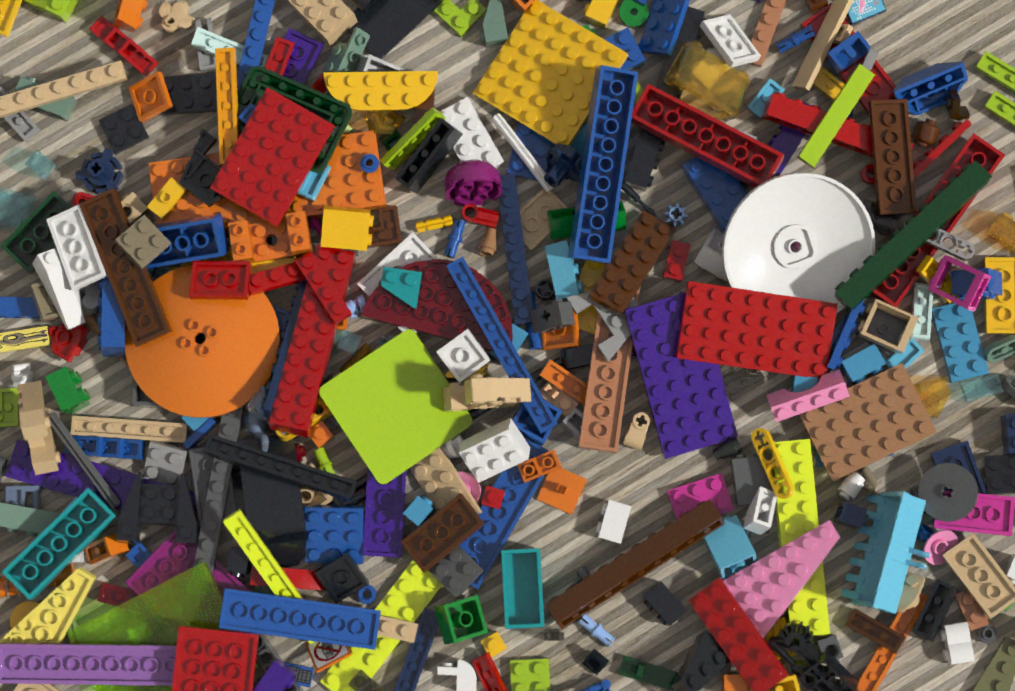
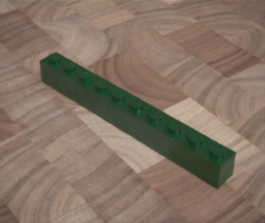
(912, 236)

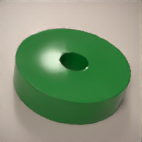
(630, 20)

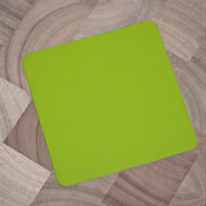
(393, 406)

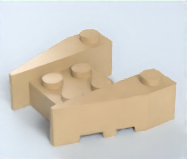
(486, 393)
(37, 428)

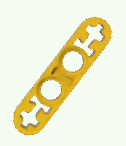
(776, 461)

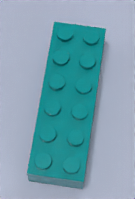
(60, 544)

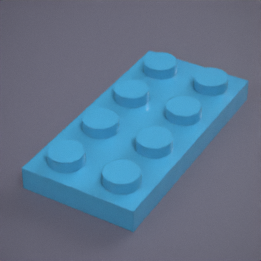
(959, 342)

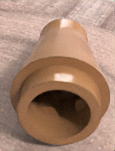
(488, 243)

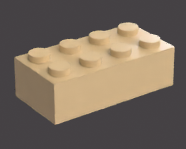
(326, 17)

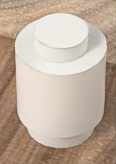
(851, 486)

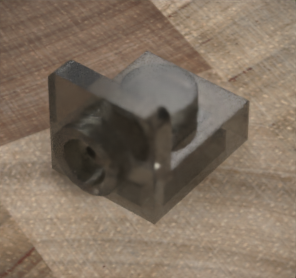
(363, 682)

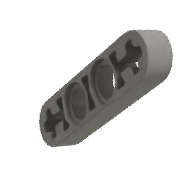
(937, 242)

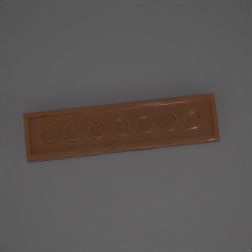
(130, 284)

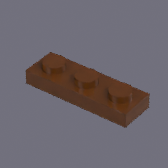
(875, 631)

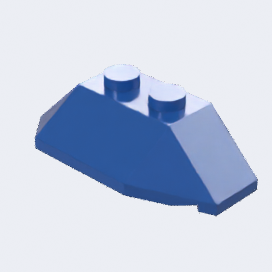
(931, 86)

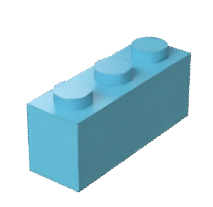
(563, 271)

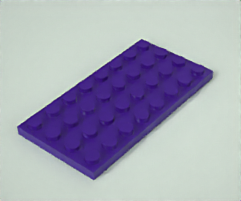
(683, 394)

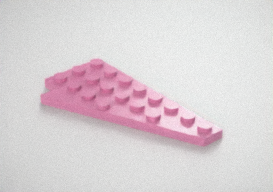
(774, 581)

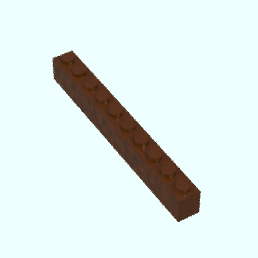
(635, 563)

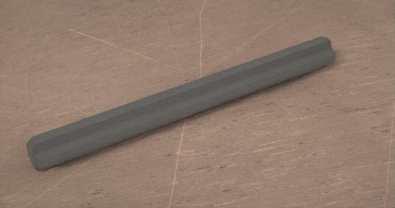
(83, 461)

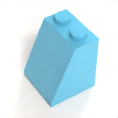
(730, 548)

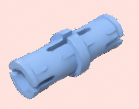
(596, 630)

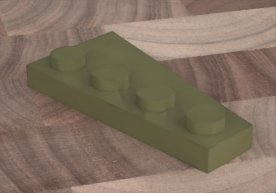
(1000, 670)

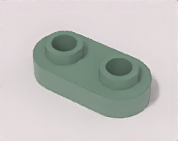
(1000, 349)

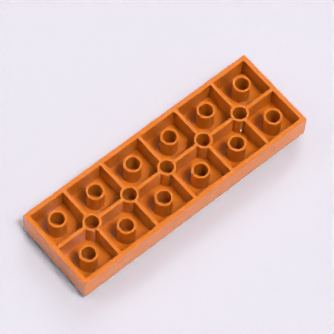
(344, 186)

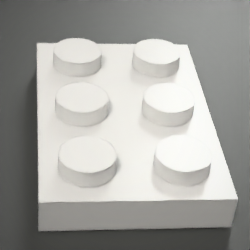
(730, 41)

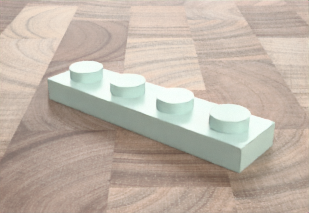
(209, 42)

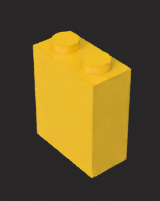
(346, 228)

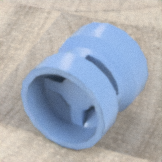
(353, 307)

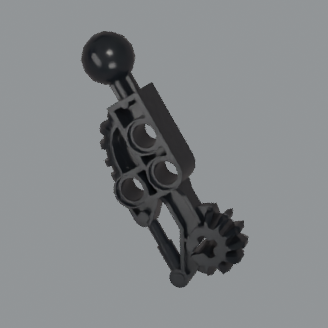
(800, 640)

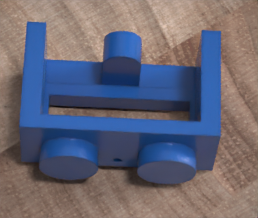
(854, 49)

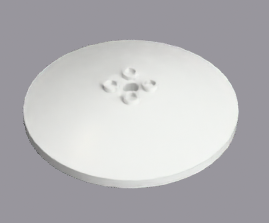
(802, 208)

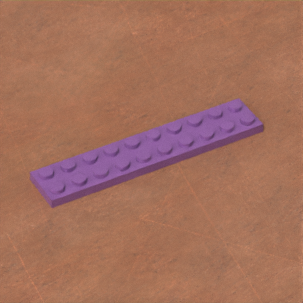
(87, 664)

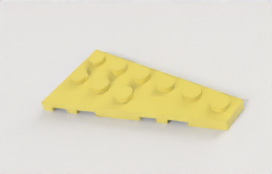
(55, 613)

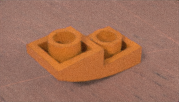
(539, 466)

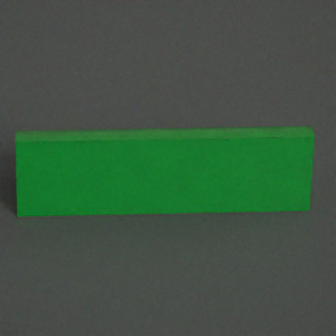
(561, 221)

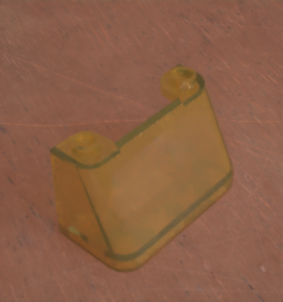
(709, 79)

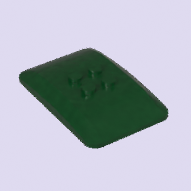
(320, 104)

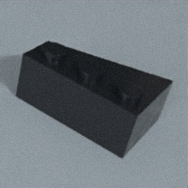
(701, 664)

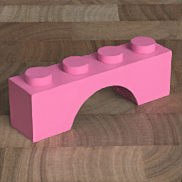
(789, 404)

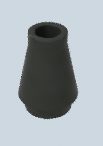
(729, 448)

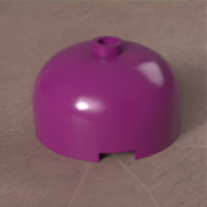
(475, 176)

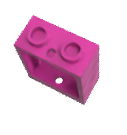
(975, 291)

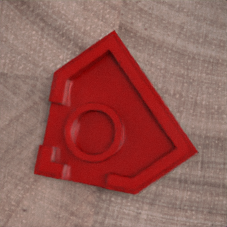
(68, 342)

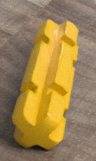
(434, 223)

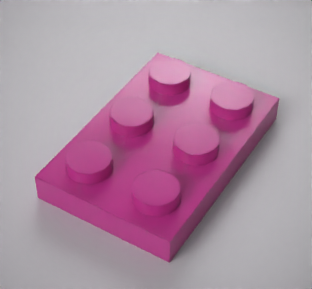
(690, 495)

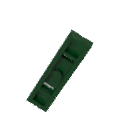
(647, 672)

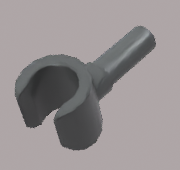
(581, 574)

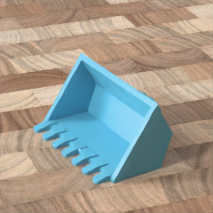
(887, 551)

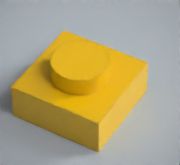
(493, 644)

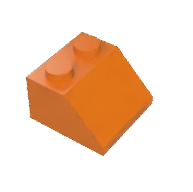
(128, 14)

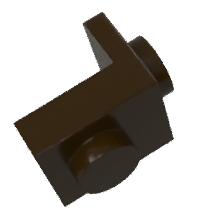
(953, 107)

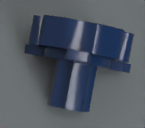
(562, 165)
(104, 176)

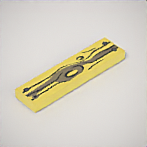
(24, 339)

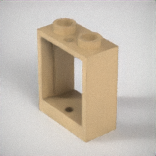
(906, 334)

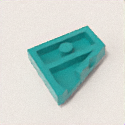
(402, 284)

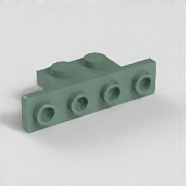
(346, 56)

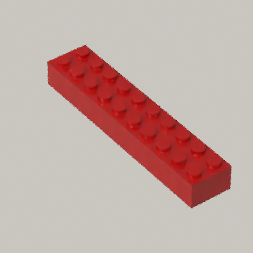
(902, 279)
(310, 349)

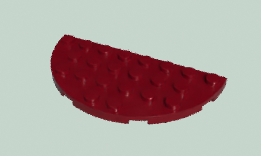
(440, 305)

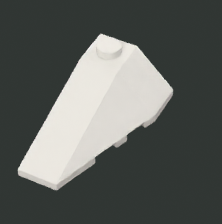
(53, 276)

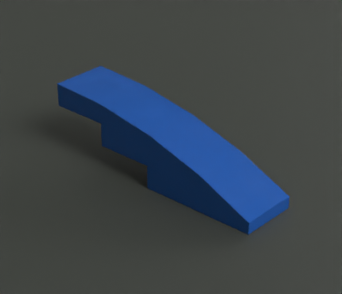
(110, 447)

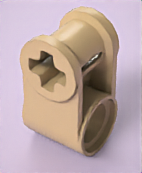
(636, 434)

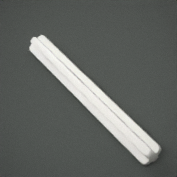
(521, 150)

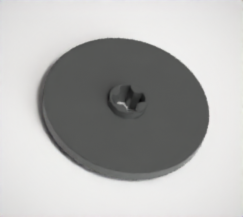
(963, 495)

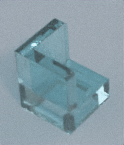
(40, 164)
(349, 342)

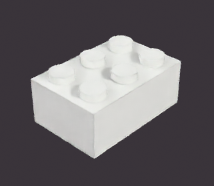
(494, 450)

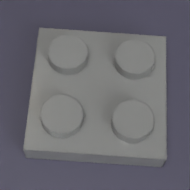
(165, 463)

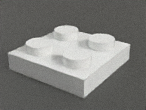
(463, 355)

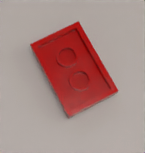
(220, 280)

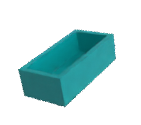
(522, 588)

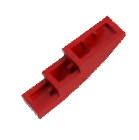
(123, 46)
(299, 577)

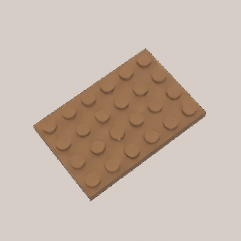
(868, 425)

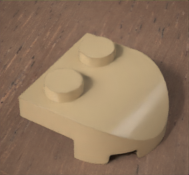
(911, 591)

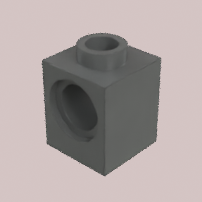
(830, 640)

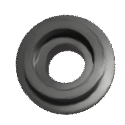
(981, 634)

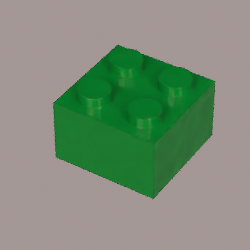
(68, 390)
(461, 619)

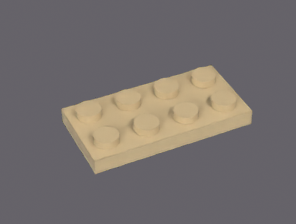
(441, 480)
(981, 575)

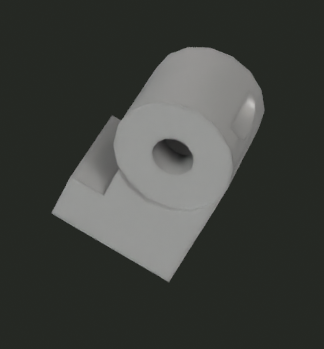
(90, 298)

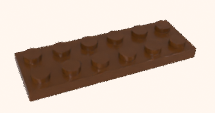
(892, 157)
(631, 263)

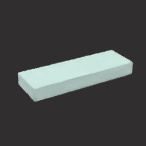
(922, 308)

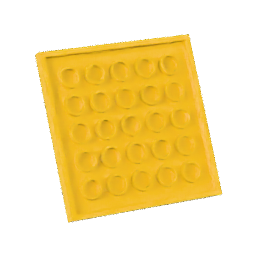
(547, 73)

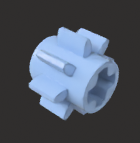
(680, 212)

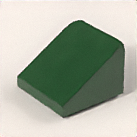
(390, 140)

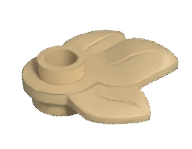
(176, 14)

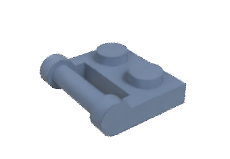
(18, 495)

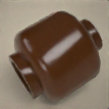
(926, 132)

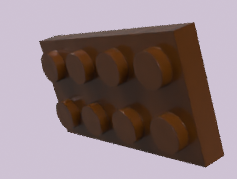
(442, 532)

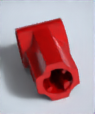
(482, 216)

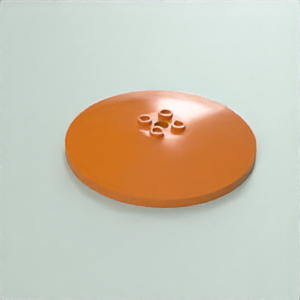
(208, 376)

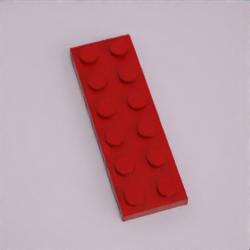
(881, 85)
(738, 637)

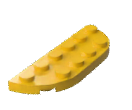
(381, 89)

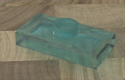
(981, 388)

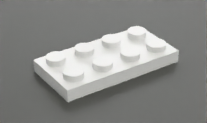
(475, 141)
(76, 248)

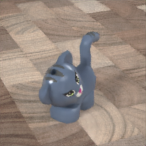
(255, 420)

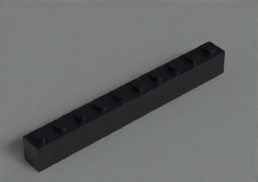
(648, 145)

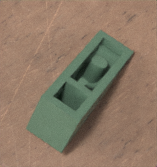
(494, 25)

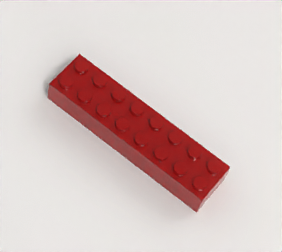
(705, 137)

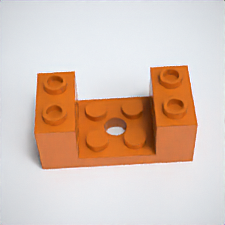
(250, 240)

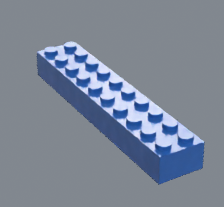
(603, 164)

